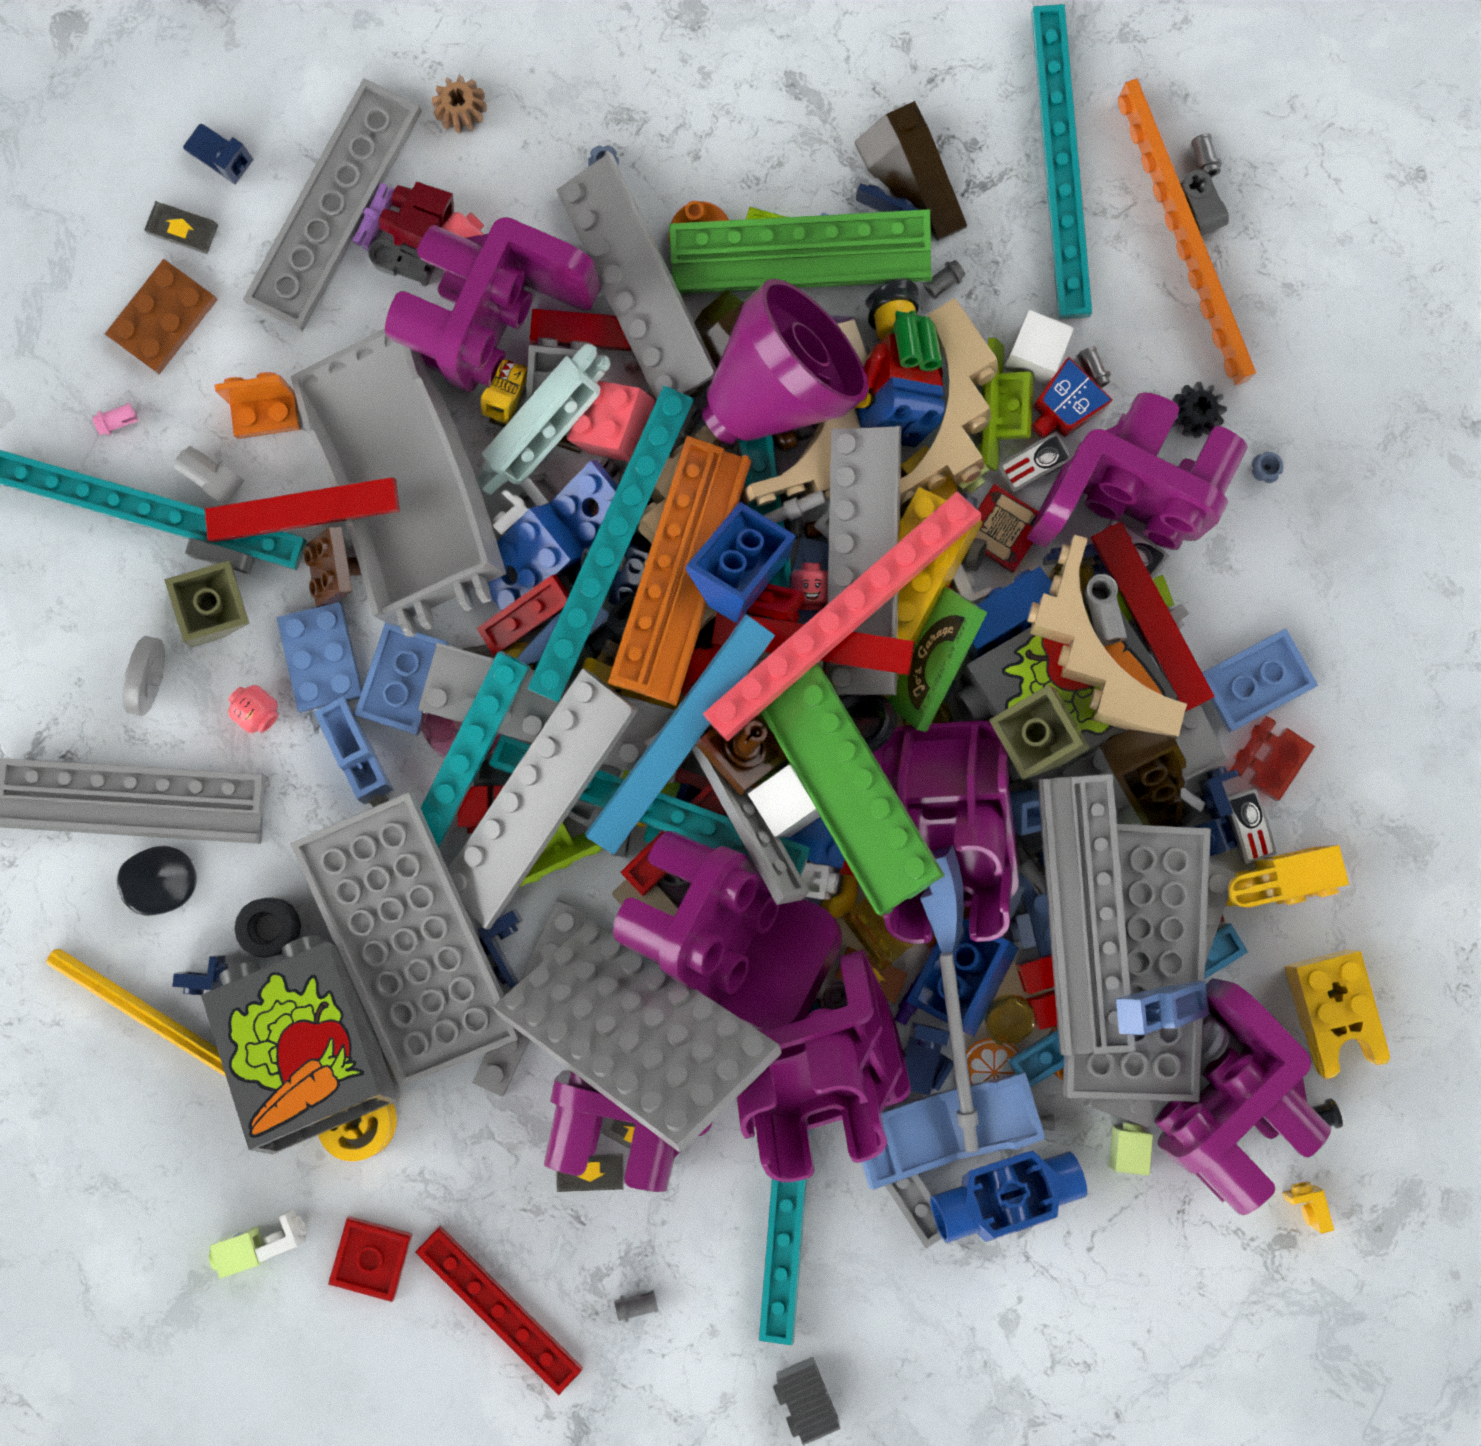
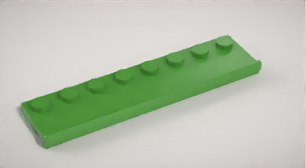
(801, 251)
(851, 792)

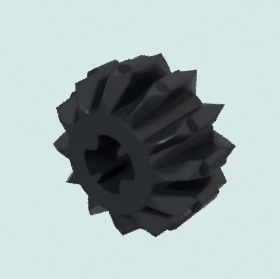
(1207, 402)

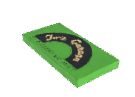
(937, 658)

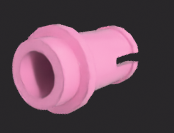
(114, 419)

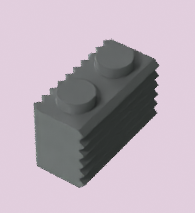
(807, 1401)

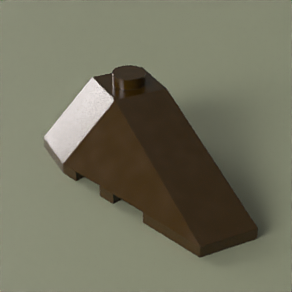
(908, 163)
(715, 328)
(1149, 775)

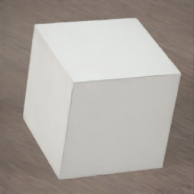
(1039, 347)
(784, 803)

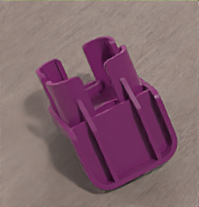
(487, 284)
(1125, 476)
(960, 797)
(732, 935)
(829, 1071)
(1244, 1090)
(577, 1133)

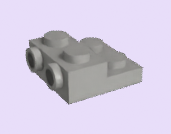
(544, 358)

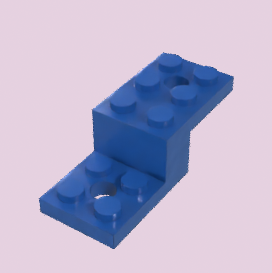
(553, 535)

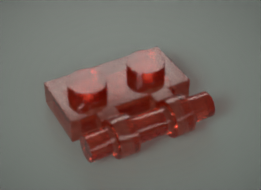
(1280, 764)

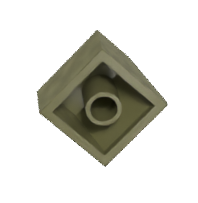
(207, 603)
(1039, 733)

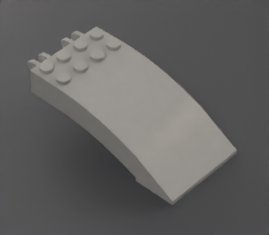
(382, 418)

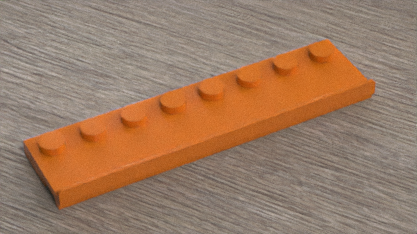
(667, 602)

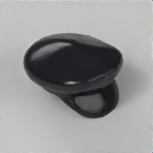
(873, 718)
(156, 880)

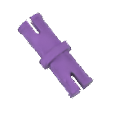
(370, 224)

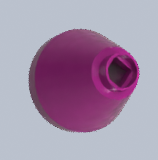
(782, 368)

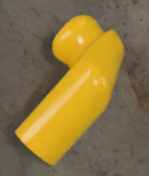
(843, 901)

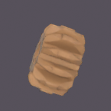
(455, 94)

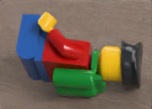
(903, 365)

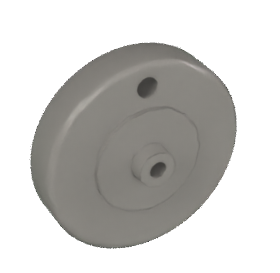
(143, 675)

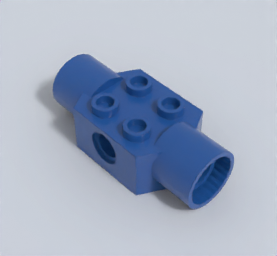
(1008, 1196)

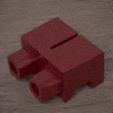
(418, 212)

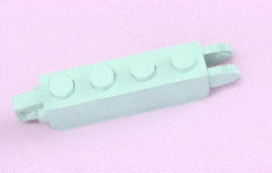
(543, 419)

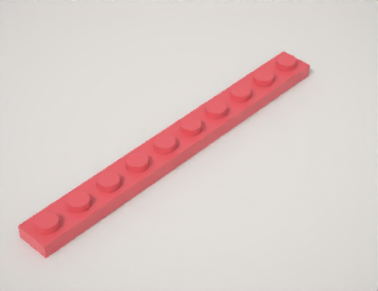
(842, 616)

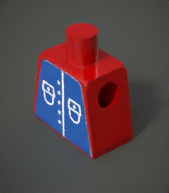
(1069, 401)

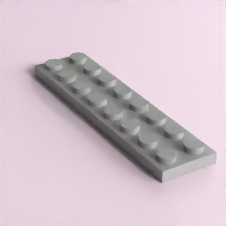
(332, 204)

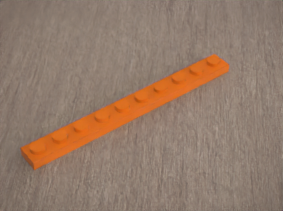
(1189, 240)

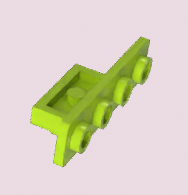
(1010, 407)
(561, 853)

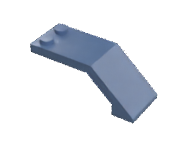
(928, 1133)

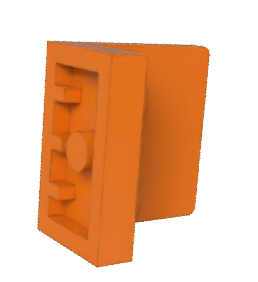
(260, 405)

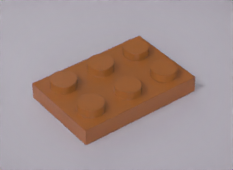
(161, 316)

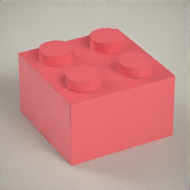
(613, 422)

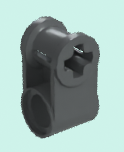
(1204, 202)

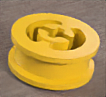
(336, 1139)

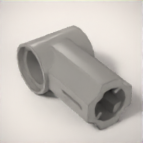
(212, 477)
(1104, 613)

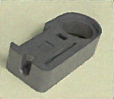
(403, 262)
(216, 554)

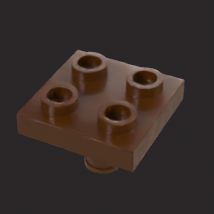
(330, 567)
(746, 756)

